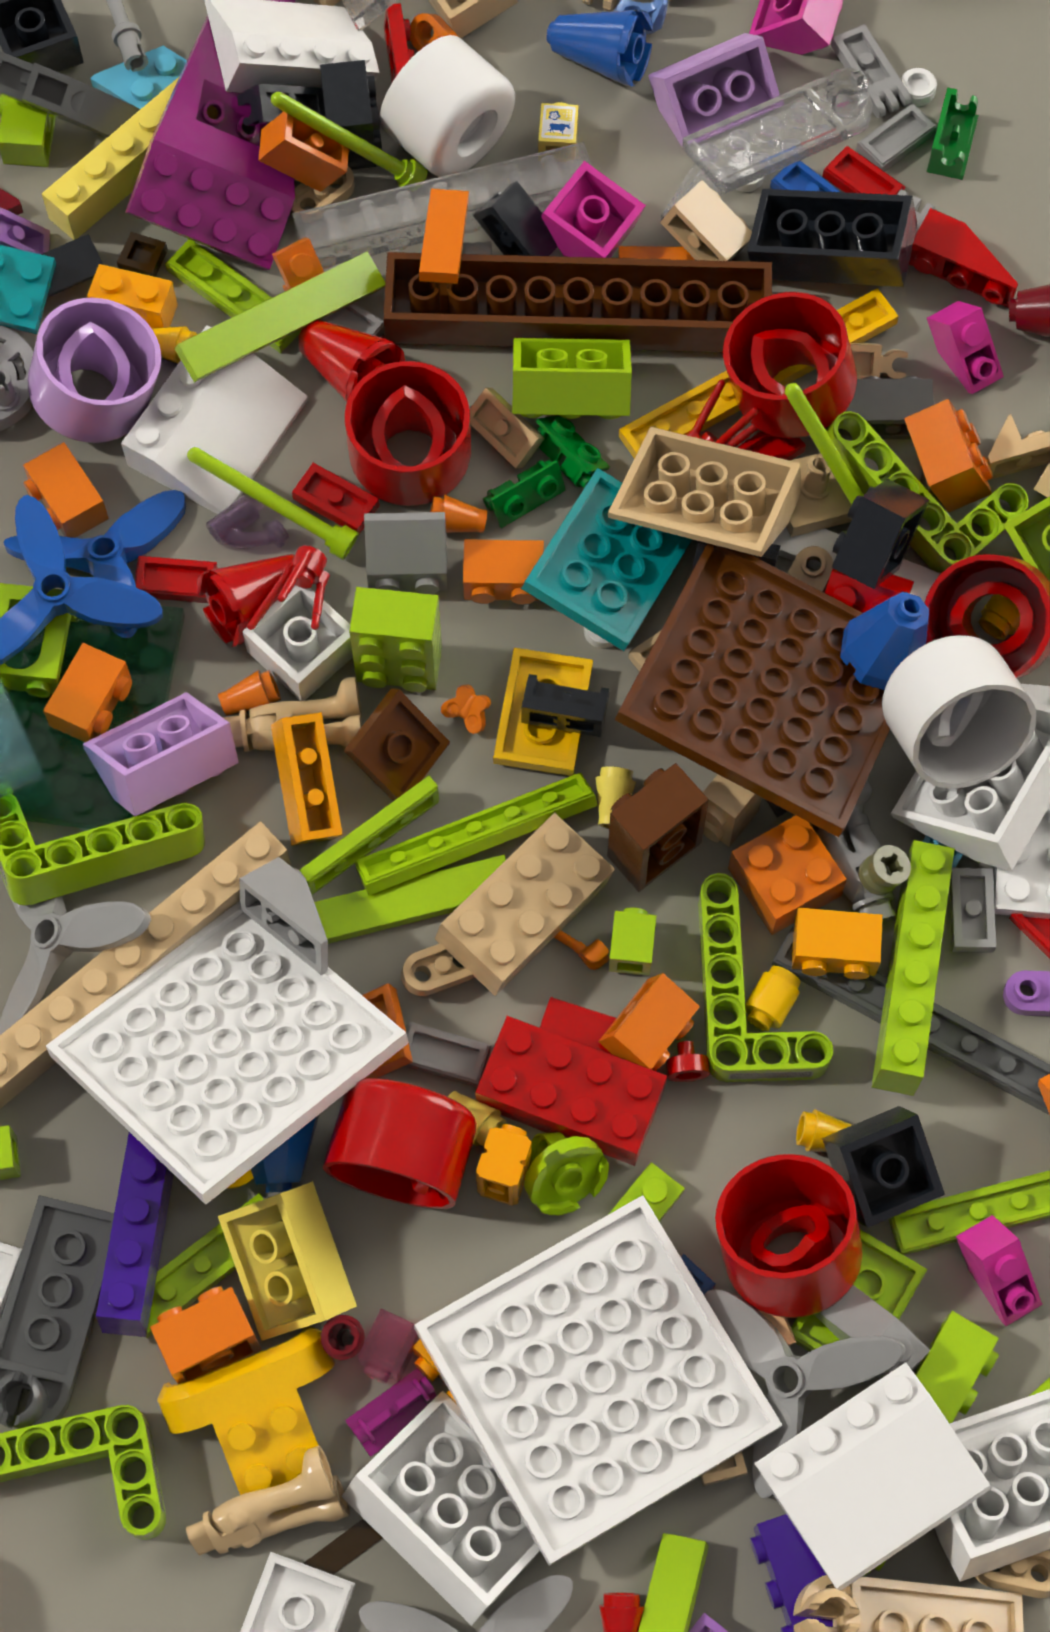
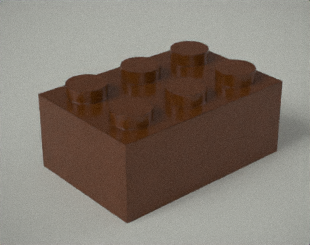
(656, 826)

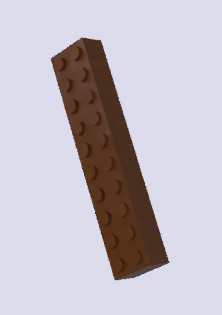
(554, 297)

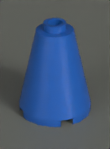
(605, 42)

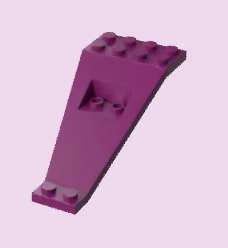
(206, 172)

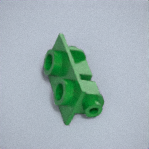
(563, 440)
(534, 488)

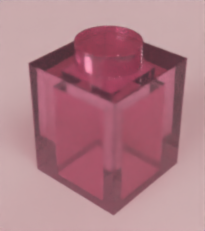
(388, 1347)

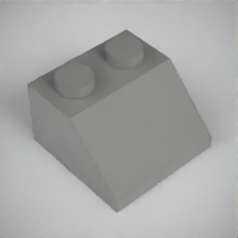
(406, 551)

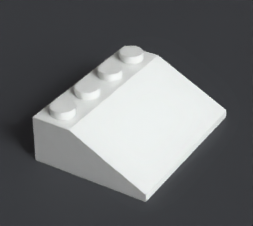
(283, 42)
(229, 414)
(990, 818)
(872, 1476)
(445, 1509)
(1013, 1516)

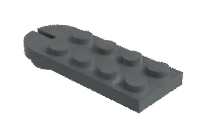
(51, 1309)

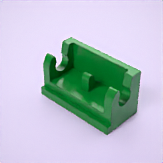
(953, 136)

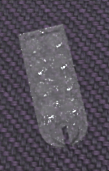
(782, 130)

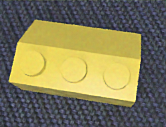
(287, 1261)

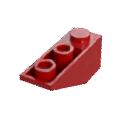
(958, 256)

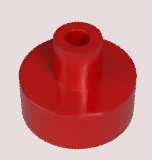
(687, 1064)

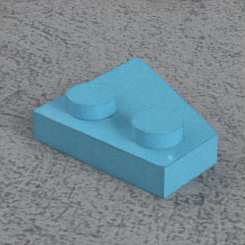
(143, 85)

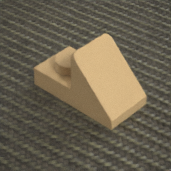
(1016, 454)

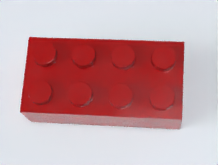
(571, 1089)

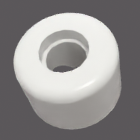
(447, 106)
(958, 711)

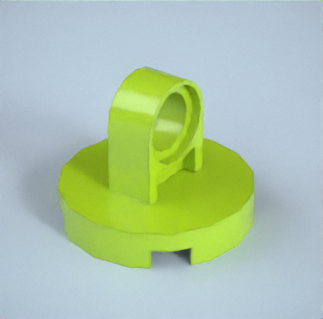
(564, 1172)

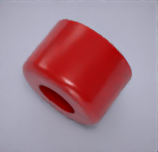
(785, 333)
(403, 399)
(975, 577)
(401, 1143)
(780, 1198)

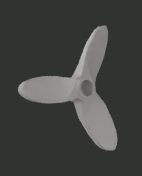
(60, 934)
(768, 1354)
(526, 1611)

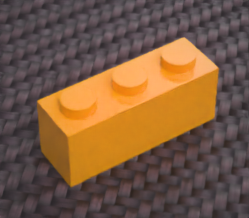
(306, 779)

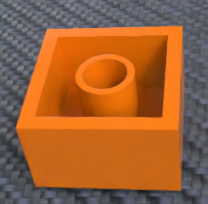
(950, 455)
(786, 872)
(205, 1335)

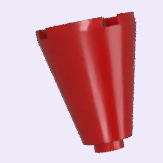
(345, 354)
(237, 593)

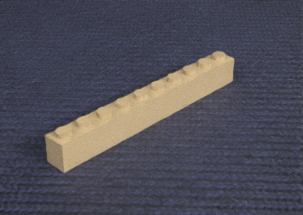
(171, 924)

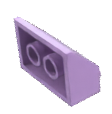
(714, 84)
(162, 753)

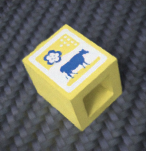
(557, 125)

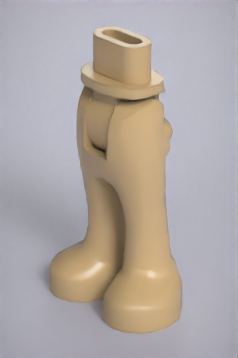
(255, 730)
(268, 1511)

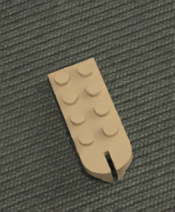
(906, 1607)

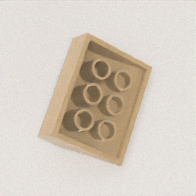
(708, 492)

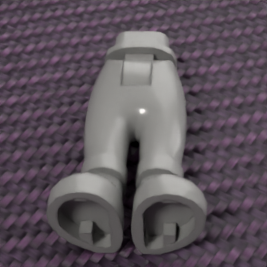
(865, 844)

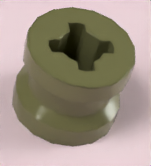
(874, 872)

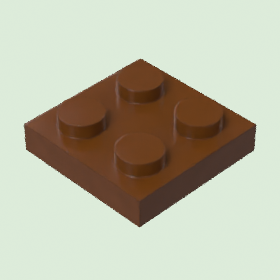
(396, 745)

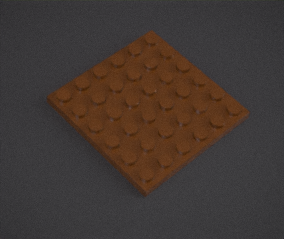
(759, 690)

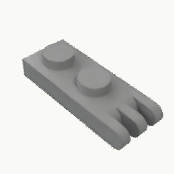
(860, 51)

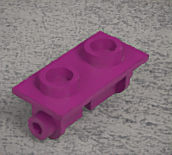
(391, 1411)

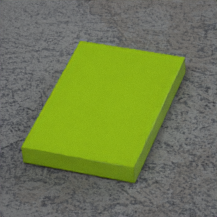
(883, 1276)

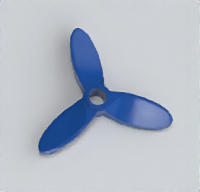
(126, 539)
(86, 598)

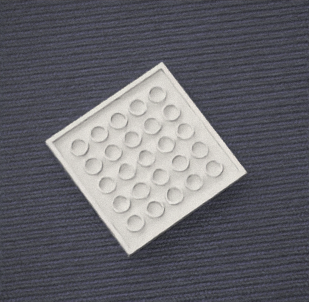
(225, 1051)
(596, 1379)

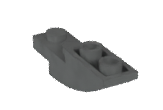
(62, 96)

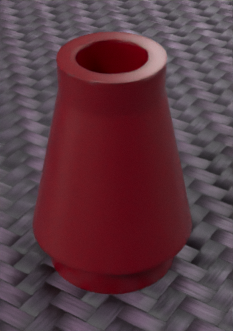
(332, 1337)

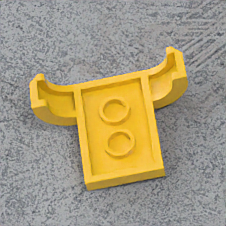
(254, 1409)

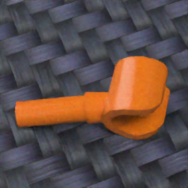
(593, 955)

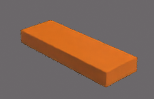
(444, 236)

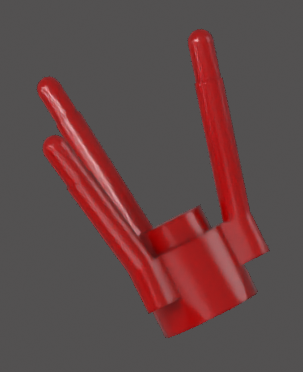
(731, 432)
(302, 571)

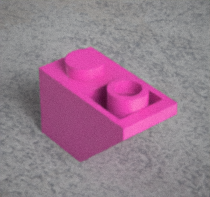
(966, 345)
(1000, 1269)

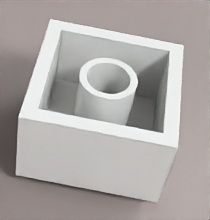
(294, 651)

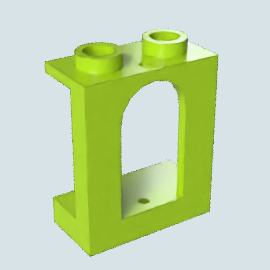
(44, 675)

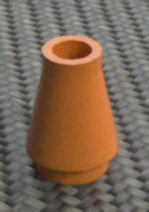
(460, 515)
(250, 692)

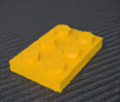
(533, 745)

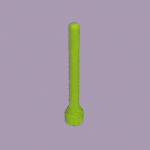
(404, 171)
(823, 441)
(337, 538)

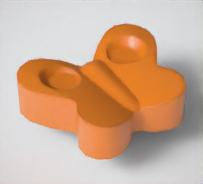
(469, 707)

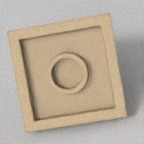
(821, 498)

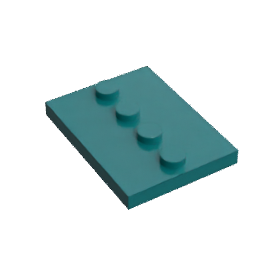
(604, 568)

